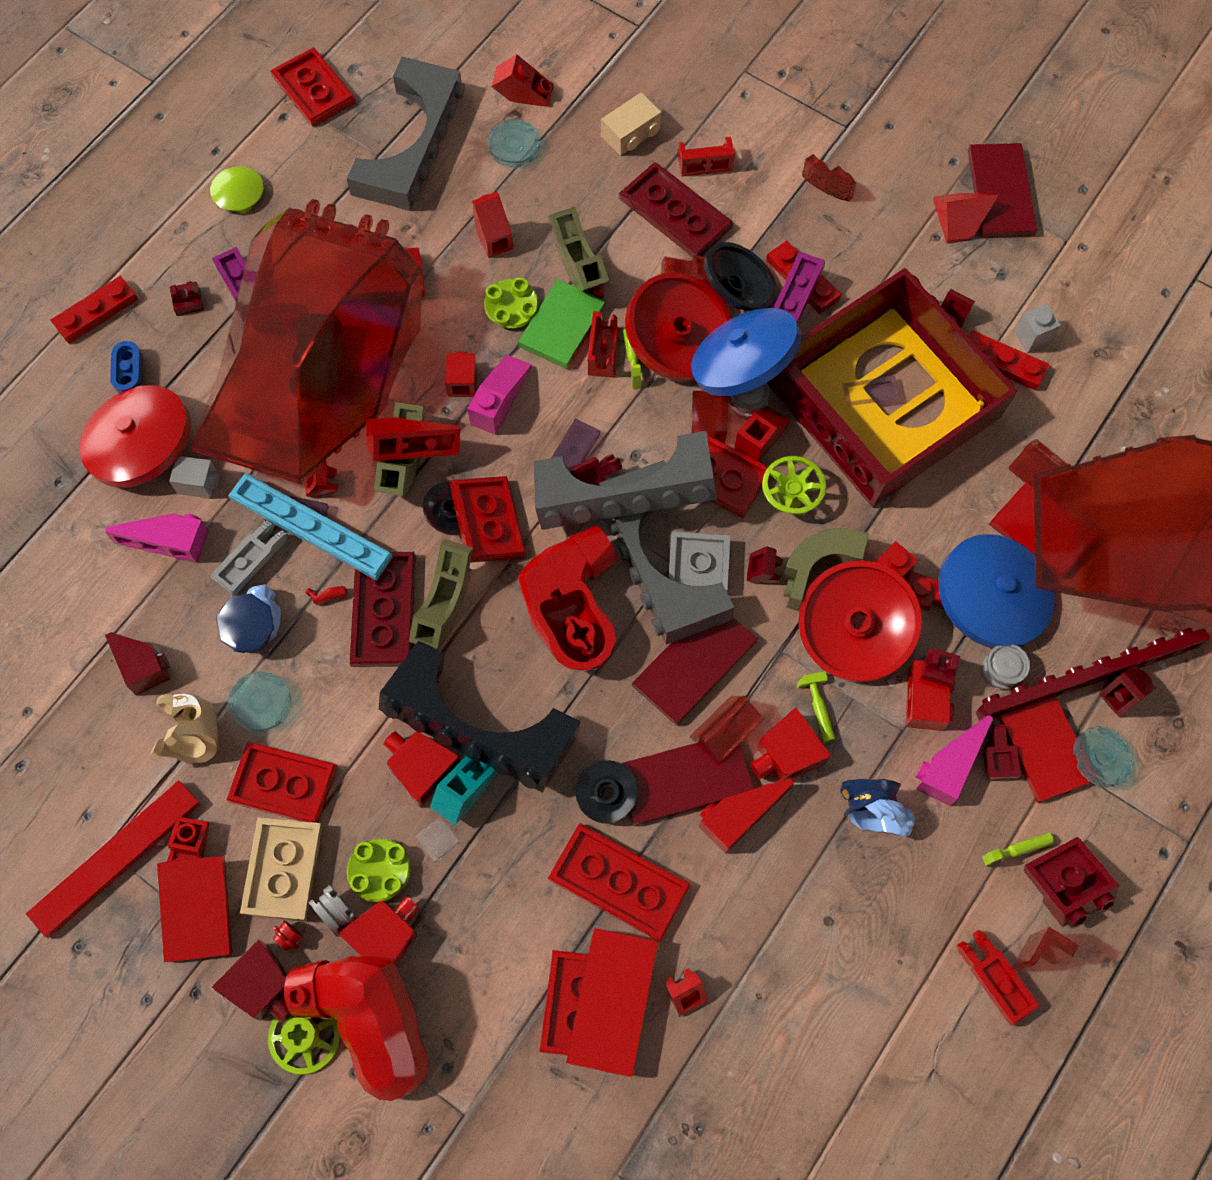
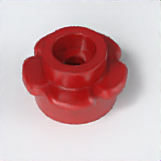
(287, 936)

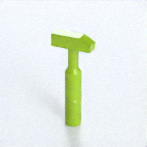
(633, 359)
(818, 703)
(1019, 848)

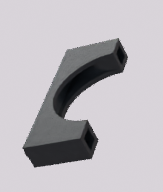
(525, 754)

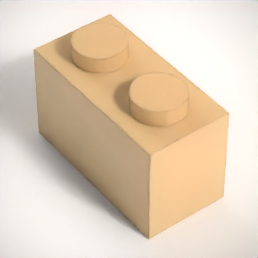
(631, 124)

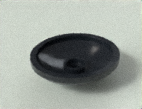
(740, 277)

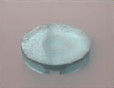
(513, 143)
(259, 701)
(1103, 757)

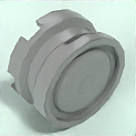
(747, 403)
(1005, 667)
(333, 910)

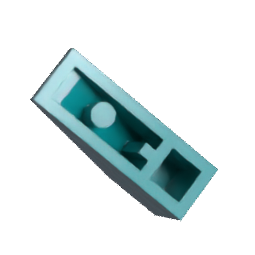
(462, 789)

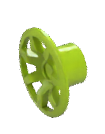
(793, 488)
(301, 1036)

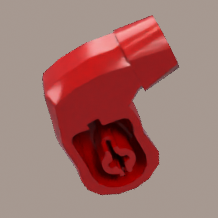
(562, 603)
(371, 1016)

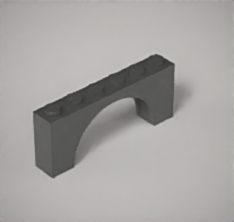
(399, 178)
(680, 482)
(676, 607)

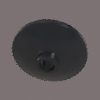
(435, 504)
(595, 781)

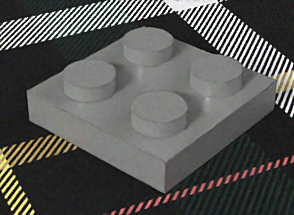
(699, 558)

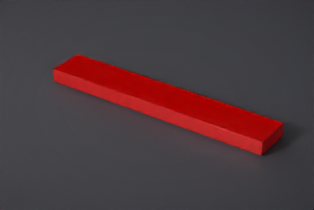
(112, 860)

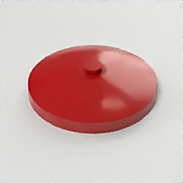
(671, 320)
(135, 436)
(860, 621)

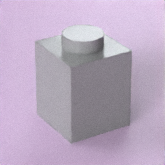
(1037, 328)
(194, 477)

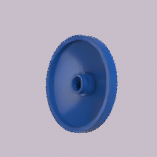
(746, 352)
(993, 592)

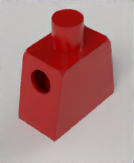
(789, 749)
(419, 764)
(383, 931)

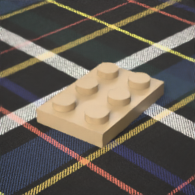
(281, 869)

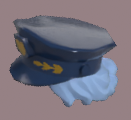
(249, 620)
(875, 806)

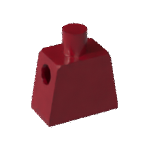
(256, 984)

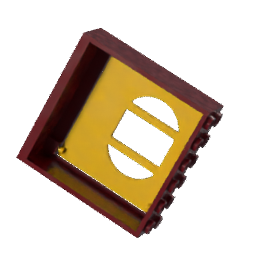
(862, 438)

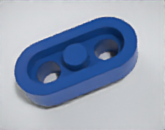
(124, 370)

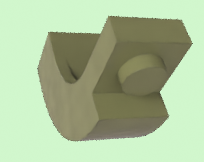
(578, 259)
(398, 475)
(819, 550)
(442, 604)

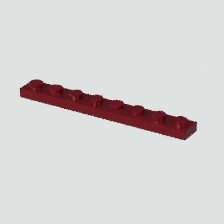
(1102, 670)

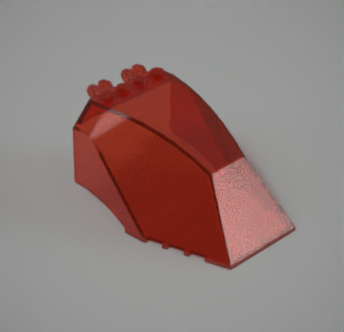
(310, 342)
(1130, 528)

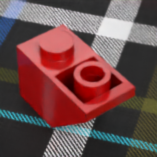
(522, 83)
(492, 224)
(760, 432)

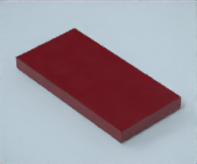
(1003, 172)
(675, 210)
(383, 614)
(693, 668)
(685, 781)

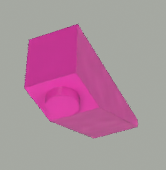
(497, 394)
(165, 535)
(949, 768)

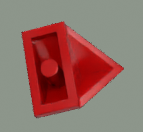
(962, 214)

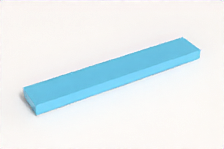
(311, 526)

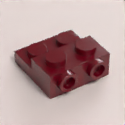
(1072, 882)

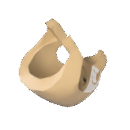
(196, 730)

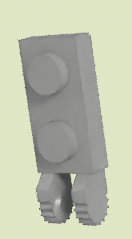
(248, 558)

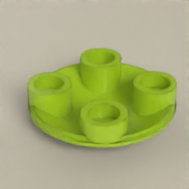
(237, 189)
(511, 303)
(378, 870)

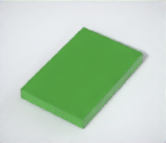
(561, 324)

